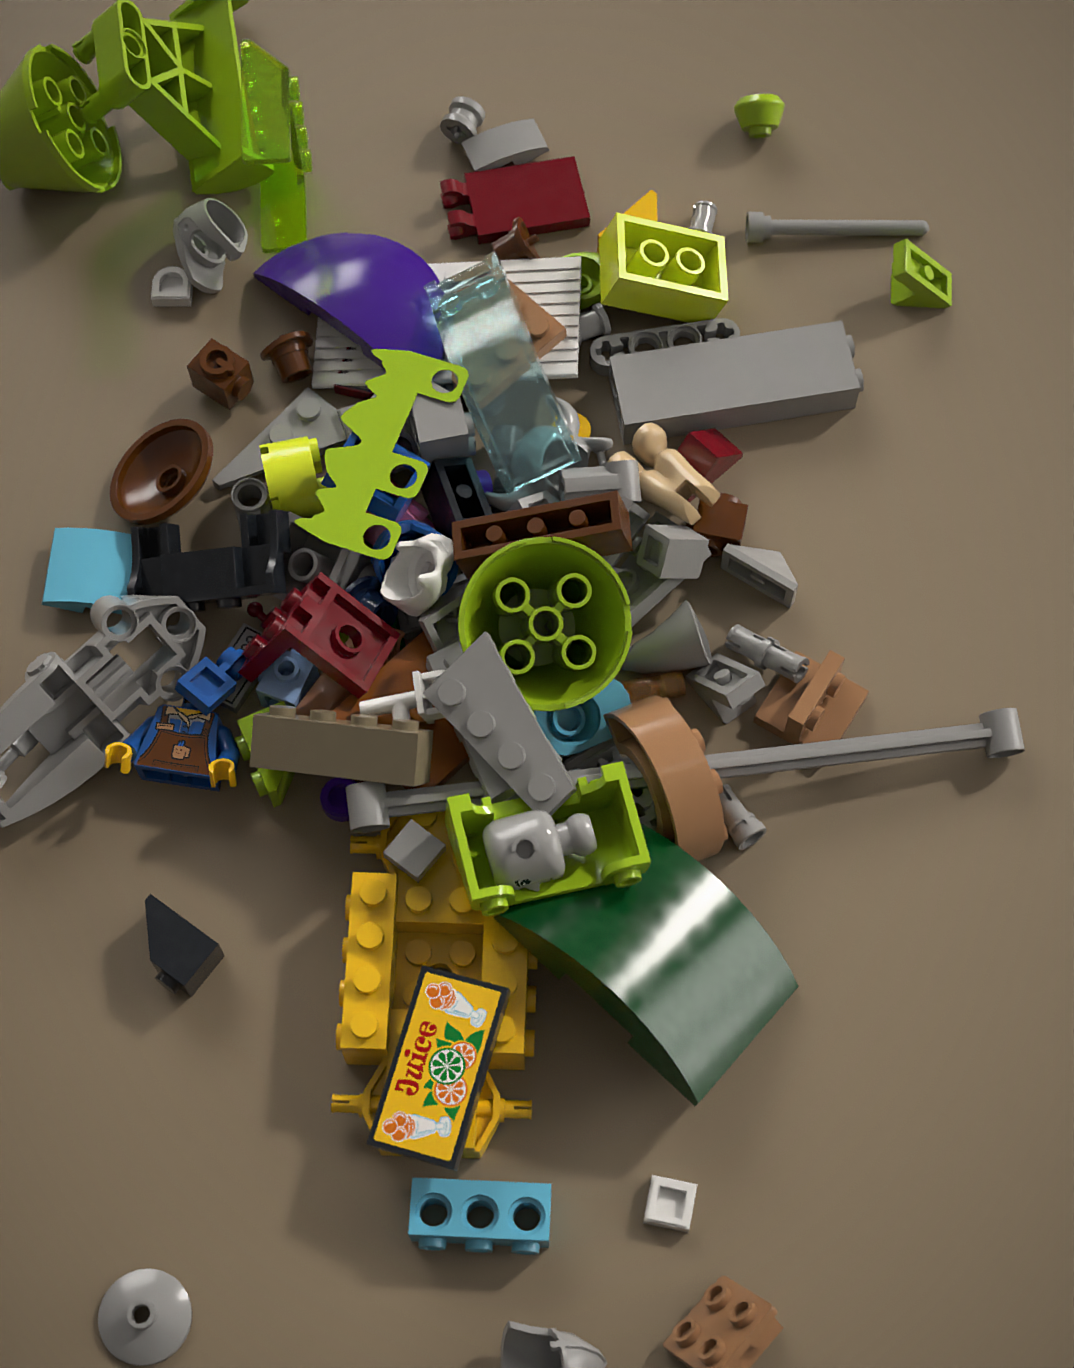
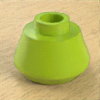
(759, 114)

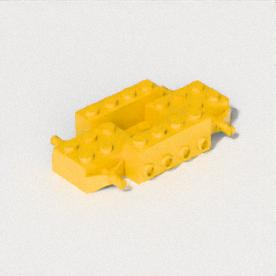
(430, 924)

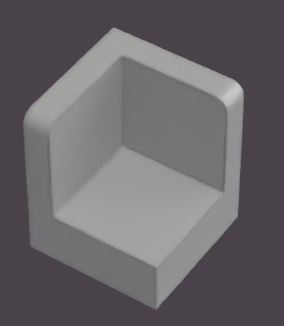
(672, 551)

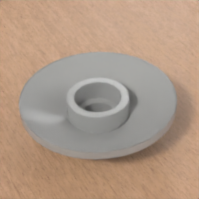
(161, 1333)

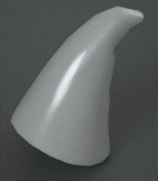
(672, 646)

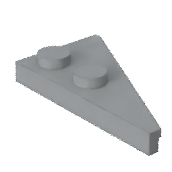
(305, 416)

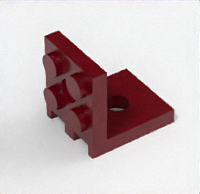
(312, 625)

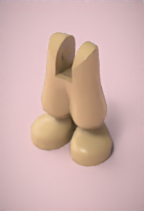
(672, 476)

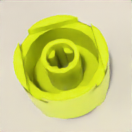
(291, 475)

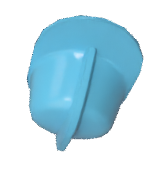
(583, 725)

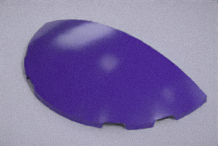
(360, 288)

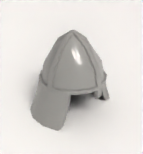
(546, 1348)

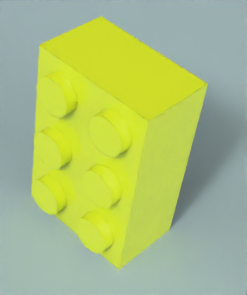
(662, 269)

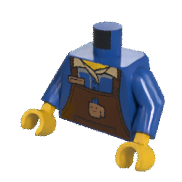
(179, 749)

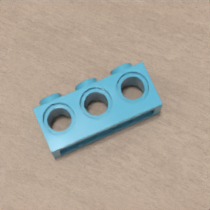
(462, 1196)

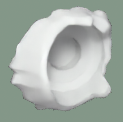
(418, 573)

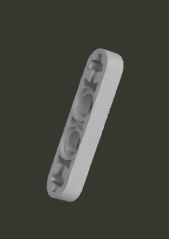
(659, 338)

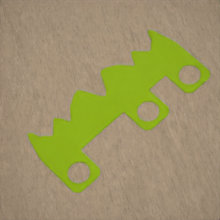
(368, 465)

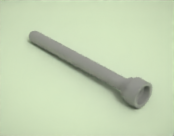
(762, 227)

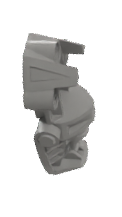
(80, 700)

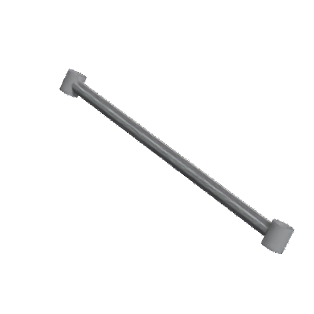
(997, 732)

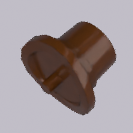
(516, 243)
(290, 355)

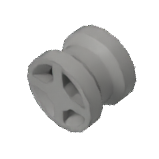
(462, 119)

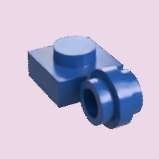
(210, 683)

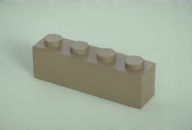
(342, 747)

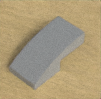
(509, 142)

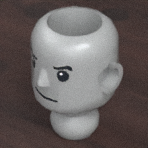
(532, 849)

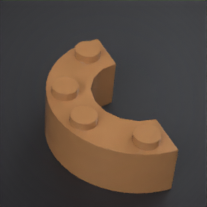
(675, 773)

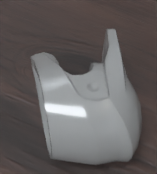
(203, 240)

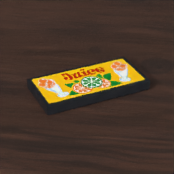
(439, 1068)

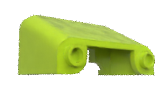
(620, 842)

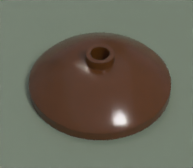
(161, 472)

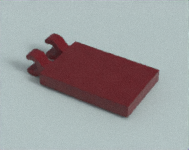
(541, 193)

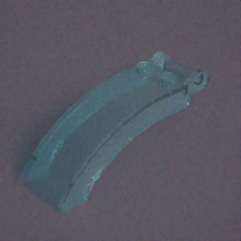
(506, 380)

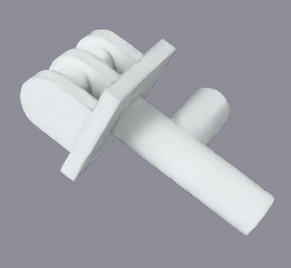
(401, 703)

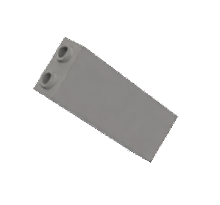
(736, 380)

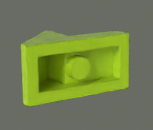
(918, 278)

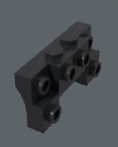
(214, 574)

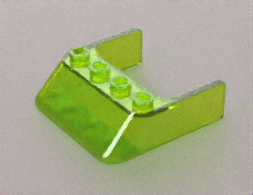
(274, 136)

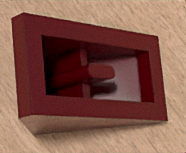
(709, 454)

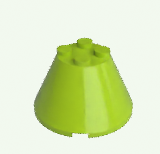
(44, 135)
(553, 619)

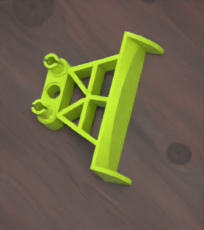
(180, 81)

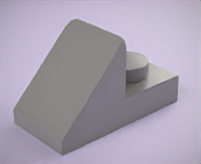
(726, 686)

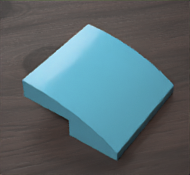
(86, 567)

